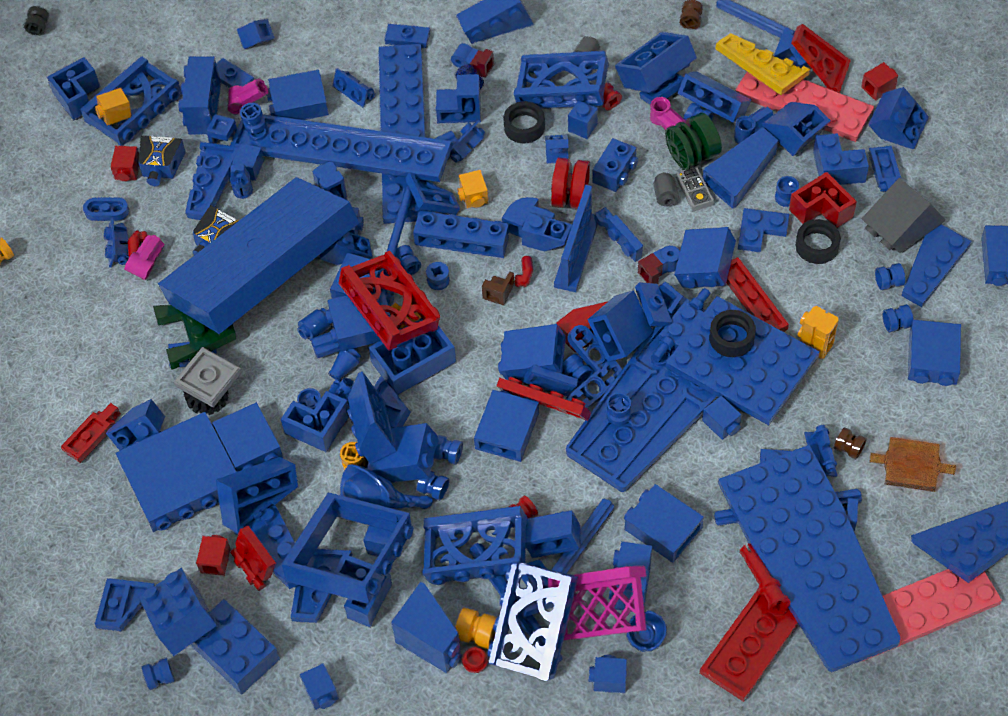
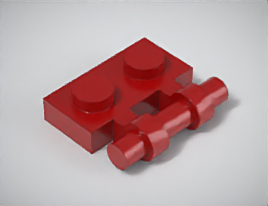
(253, 558)

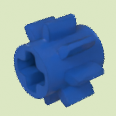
(342, 388)

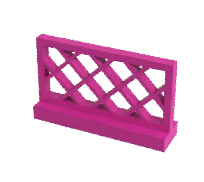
(603, 579)

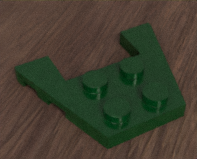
(197, 334)

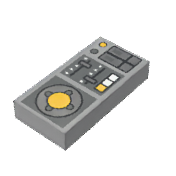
(694, 189)

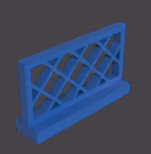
(577, 245)

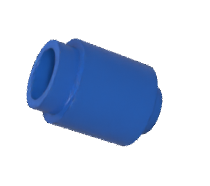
(313, 324)

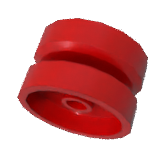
(568, 183)

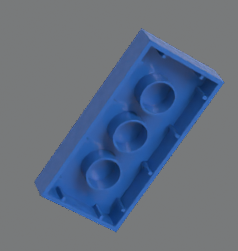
(258, 254)

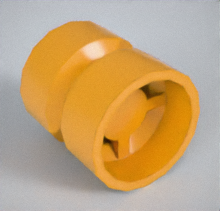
(475, 627)

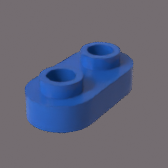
(107, 208)

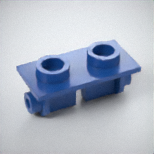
(351, 87)
(470, 135)
(114, 250)
(820, 445)

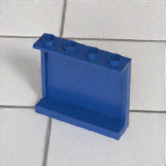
(176, 471)

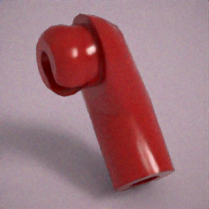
(135, 240)
(527, 271)

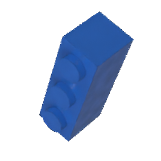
(714, 96)

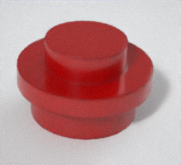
(475, 660)

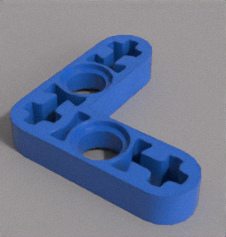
(599, 367)

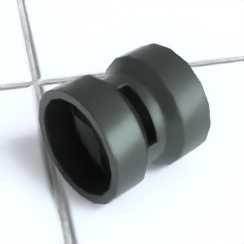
(36, 20)

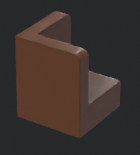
(498, 289)

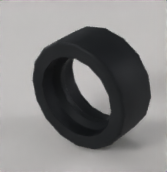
(524, 135)
(814, 255)
(732, 317)

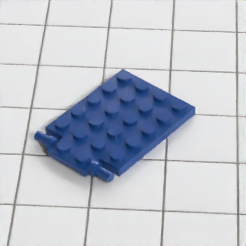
(752, 382)

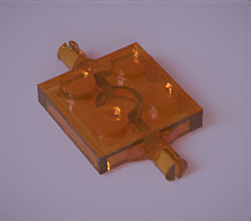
(912, 464)

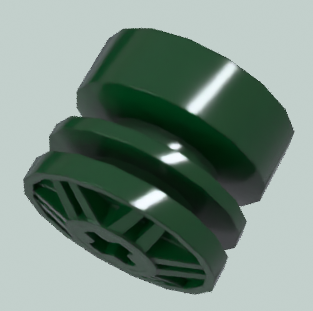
(693, 141)

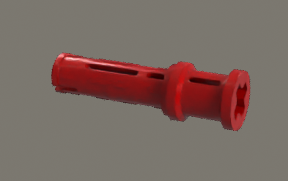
(768, 586)

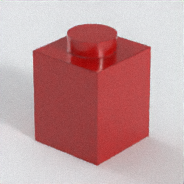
(879, 80)
(125, 163)
(213, 555)

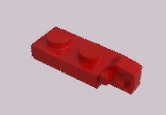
(90, 433)

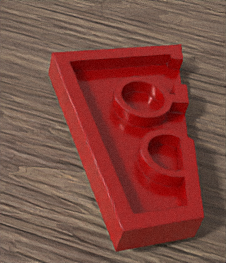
(822, 57)

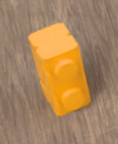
(818, 330)

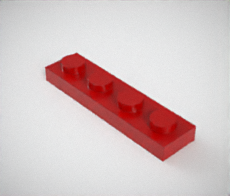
(753, 296)
(553, 400)

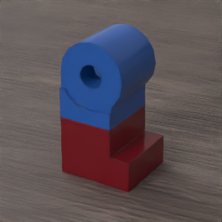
(480, 60)
(658, 263)

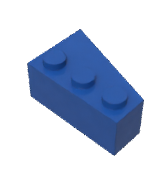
(493, 19)
(253, 490)

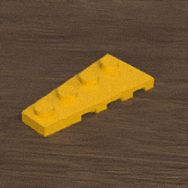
(770, 70)

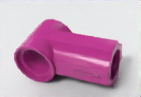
(249, 93)
(663, 114)
(142, 261)

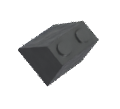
(901, 217)

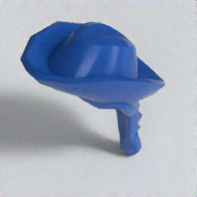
(372, 488)

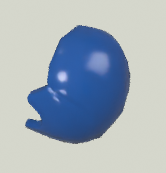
(653, 635)

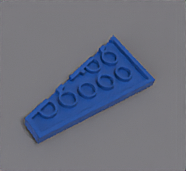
(968, 543)

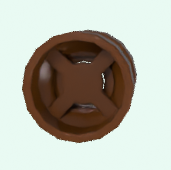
(691, 14)
(850, 443)

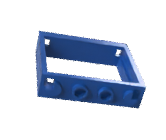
(355, 510)

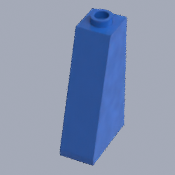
(740, 167)

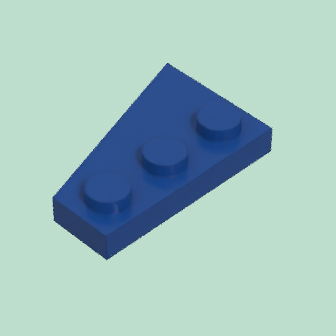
(309, 602)

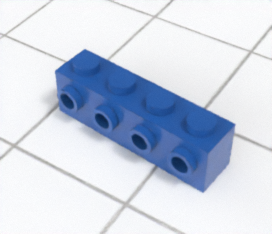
(461, 234)

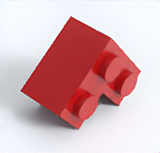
(823, 197)

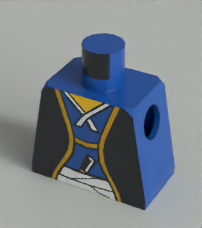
(160, 157)
(210, 227)

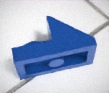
(787, 50)
(556, 147)

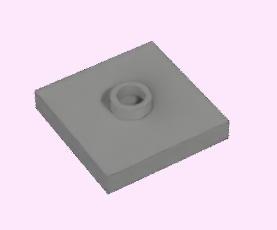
(207, 377)

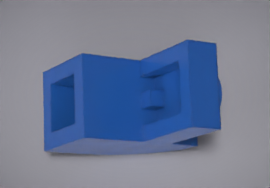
(518, 212)

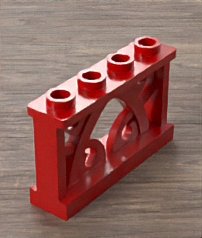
(399, 282)

